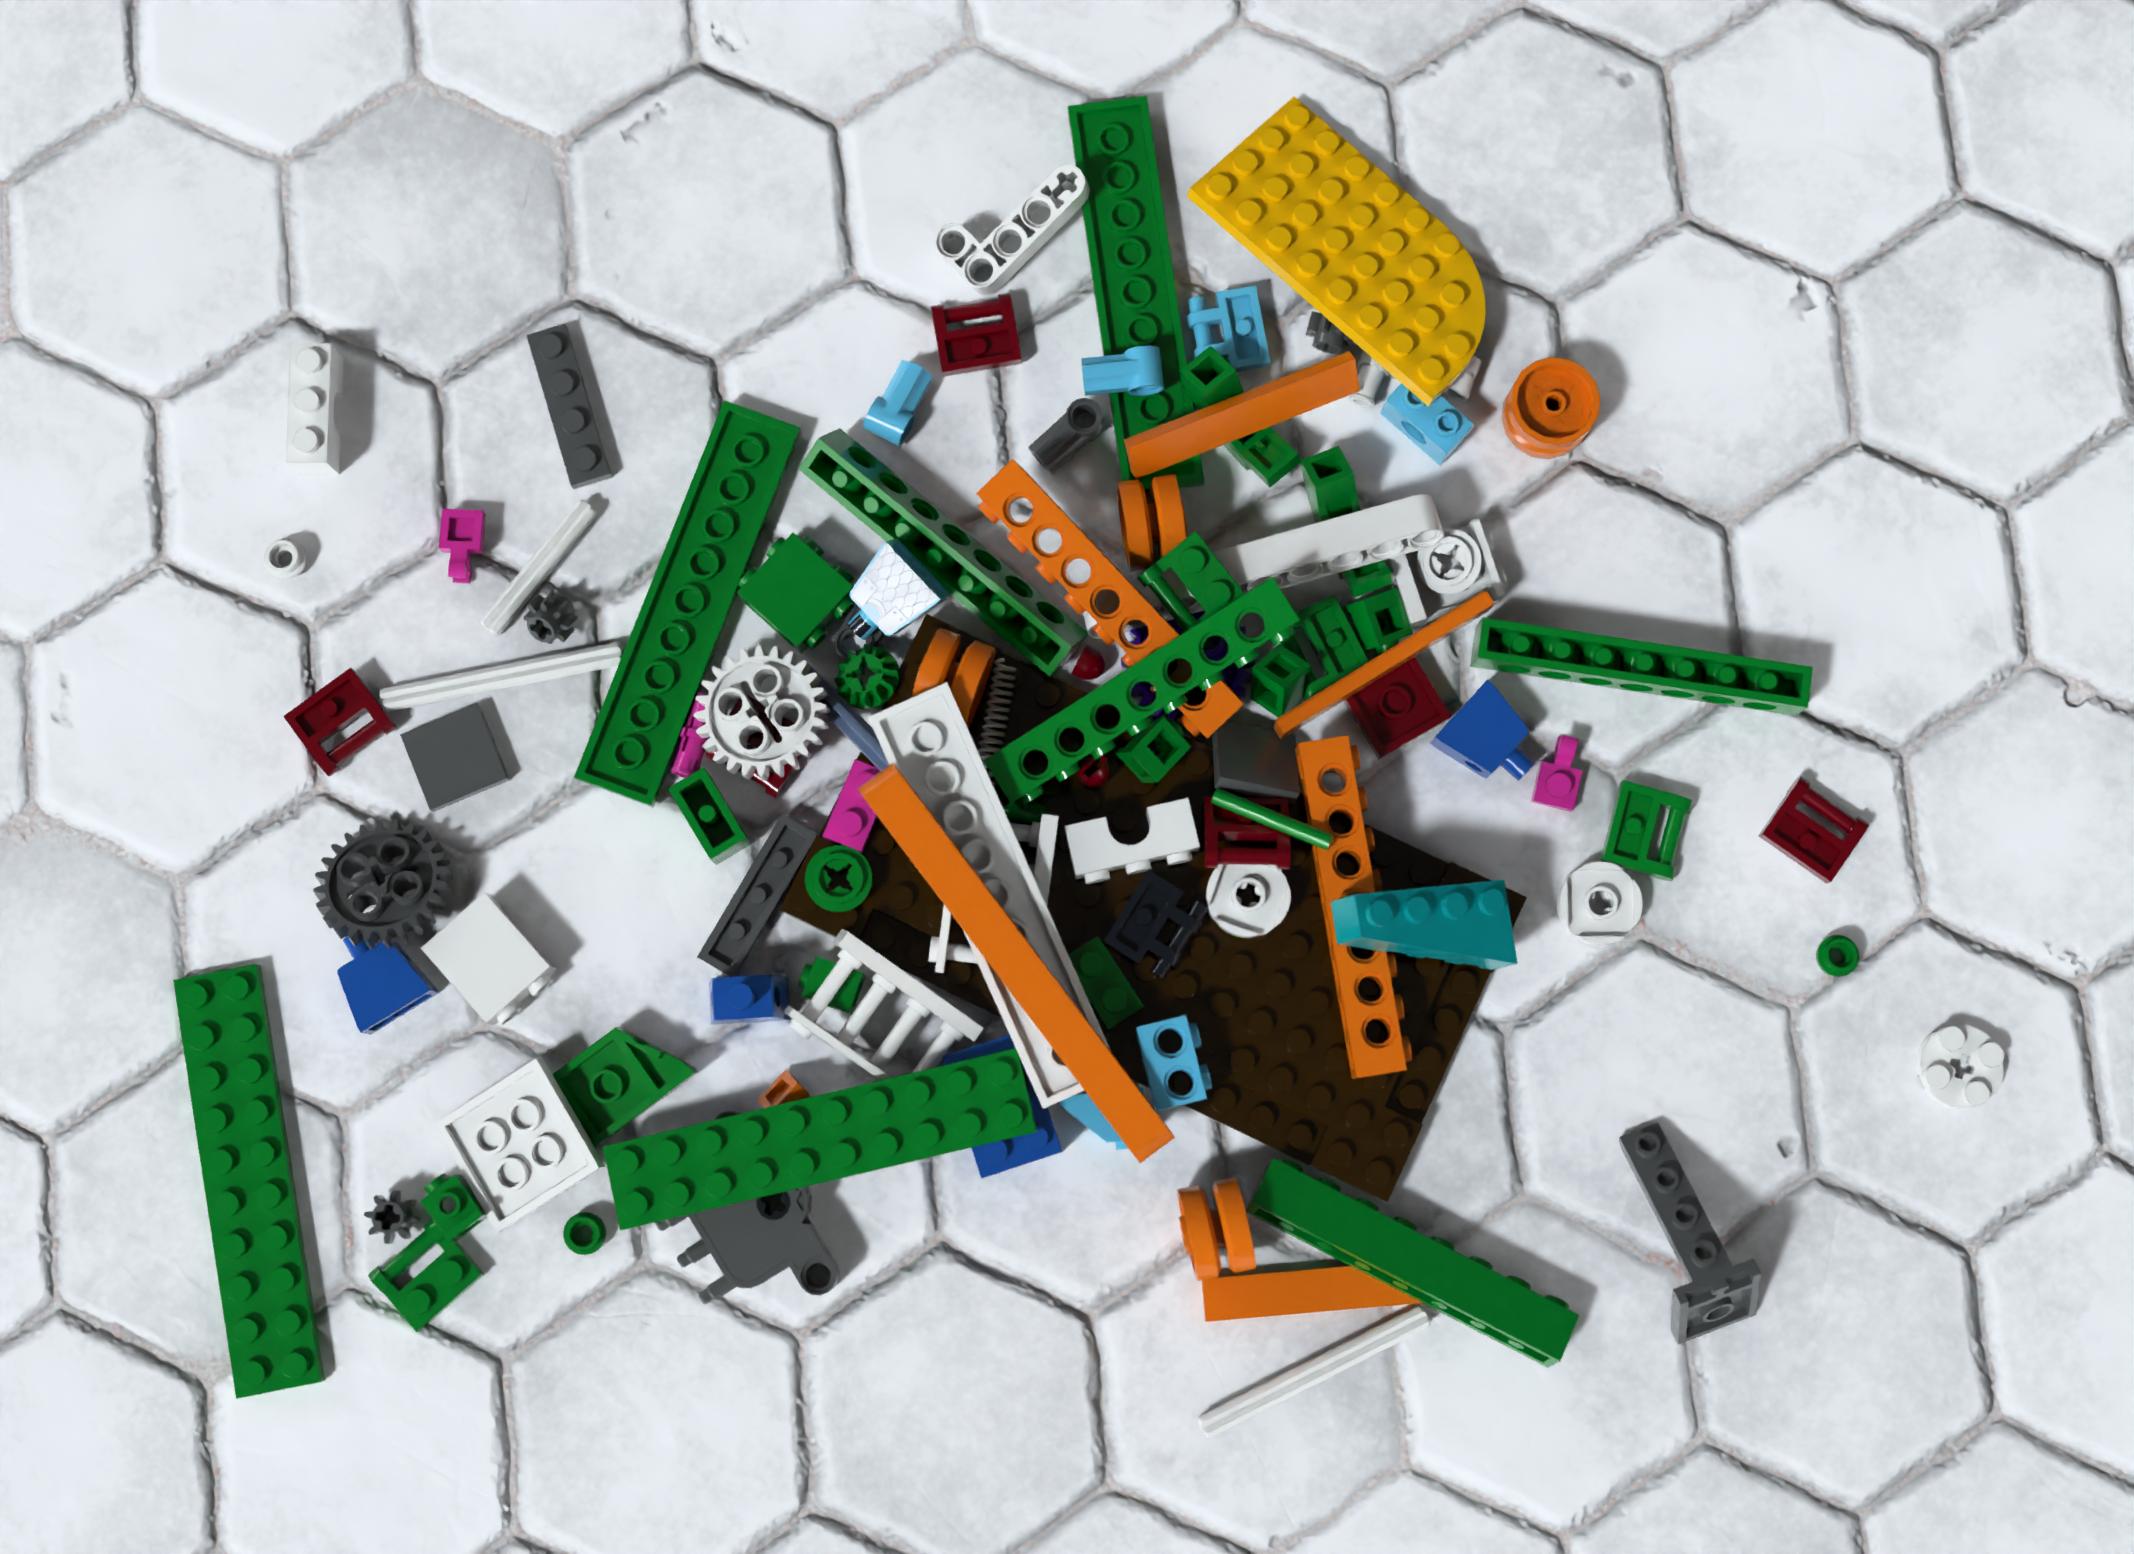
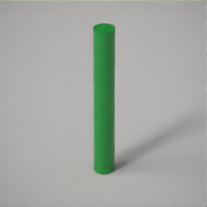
(1272, 819)

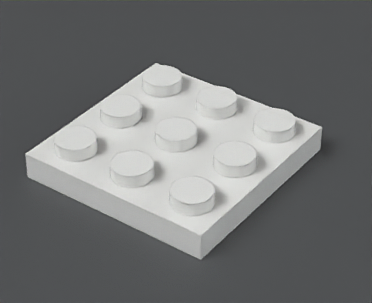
(519, 1144)

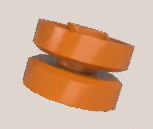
(1563, 388)
(1146, 523)
(965, 679)
(1217, 1228)

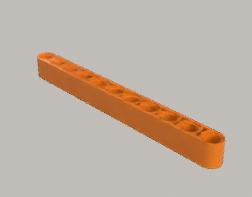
(1016, 962)

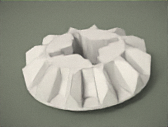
(1455, 581)

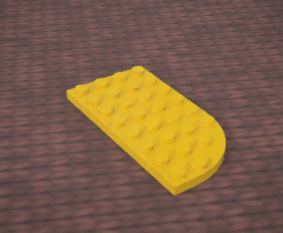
(1351, 246)

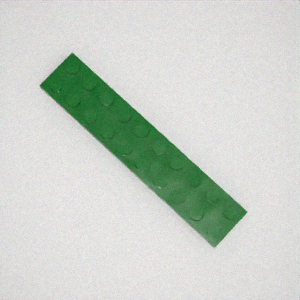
(1132, 266)
(688, 604)
(819, 1139)
(248, 1181)

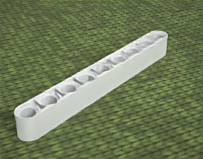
(1306, 553)

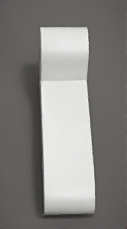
(1016, 224)

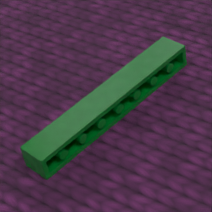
(1413, 1262)

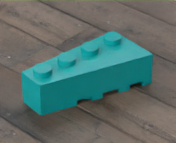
(1439, 922)

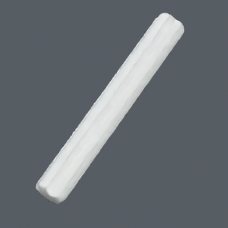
(538, 567)

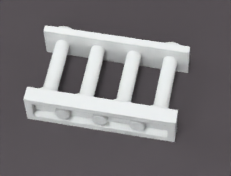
(1040, 835)
(885, 980)

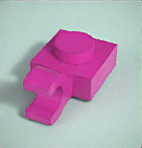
(461, 536)
(1555, 781)

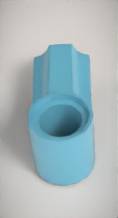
(1134, 371)
(893, 413)

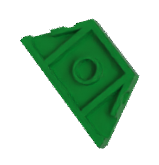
(618, 1082)

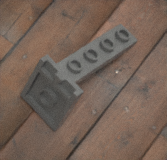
(1716, 1289)

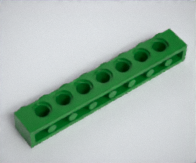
(945, 550)
(1641, 666)
(1008, 763)

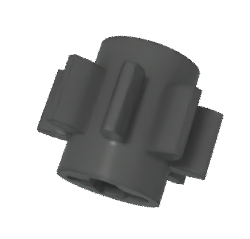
(1326, 334)
(550, 618)
(385, 1226)

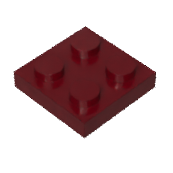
(1397, 708)

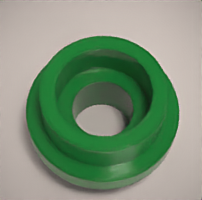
(1849, 953)
(572, 1238)

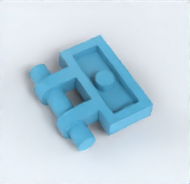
(1241, 328)

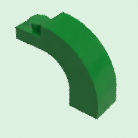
(1213, 380)
(1333, 494)

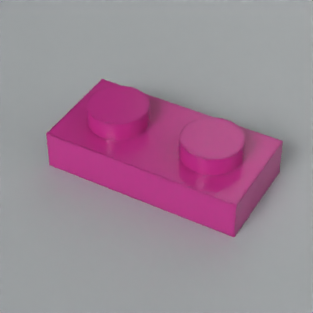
(852, 816)

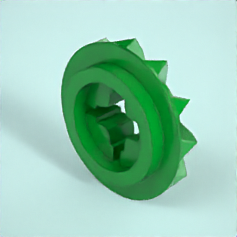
(879, 687)
(818, 879)

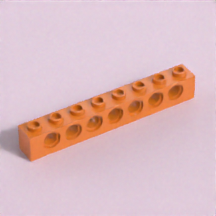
(1015, 483)
(1313, 761)

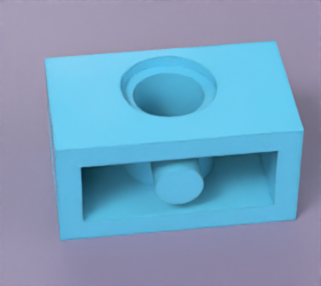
(1433, 428)

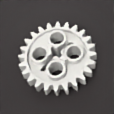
(793, 692)

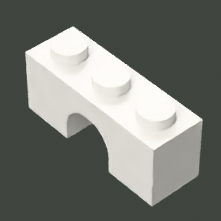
(311, 430)
(1097, 853)

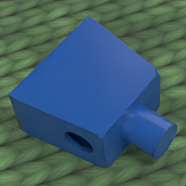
(1486, 735)
(382, 984)
(748, 999)

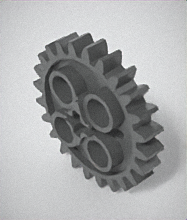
(393, 912)

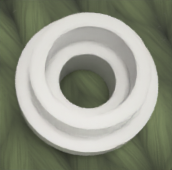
(277, 550)

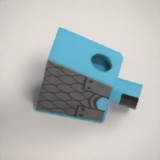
(893, 592)

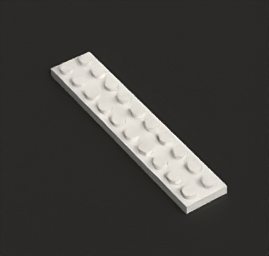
(943, 767)

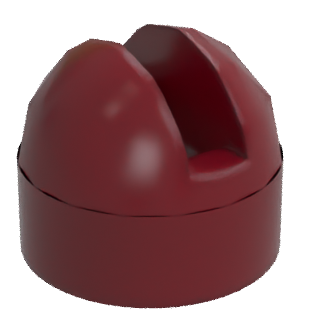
(1089, 665)
(1099, 777)

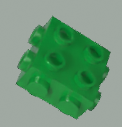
(797, 591)

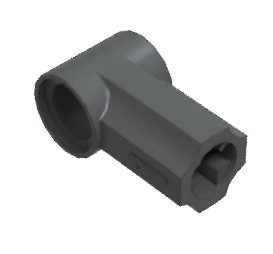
(1065, 438)

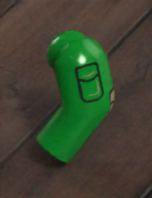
(1031, 811)

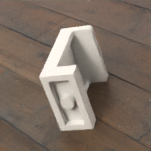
(1426, 605)
(489, 960)

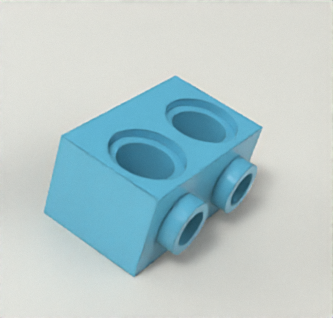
(1161, 1065)

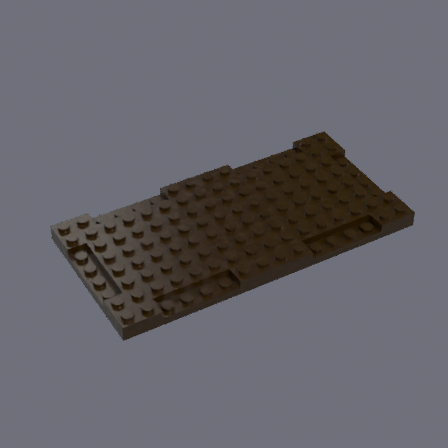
(1258, 1002)

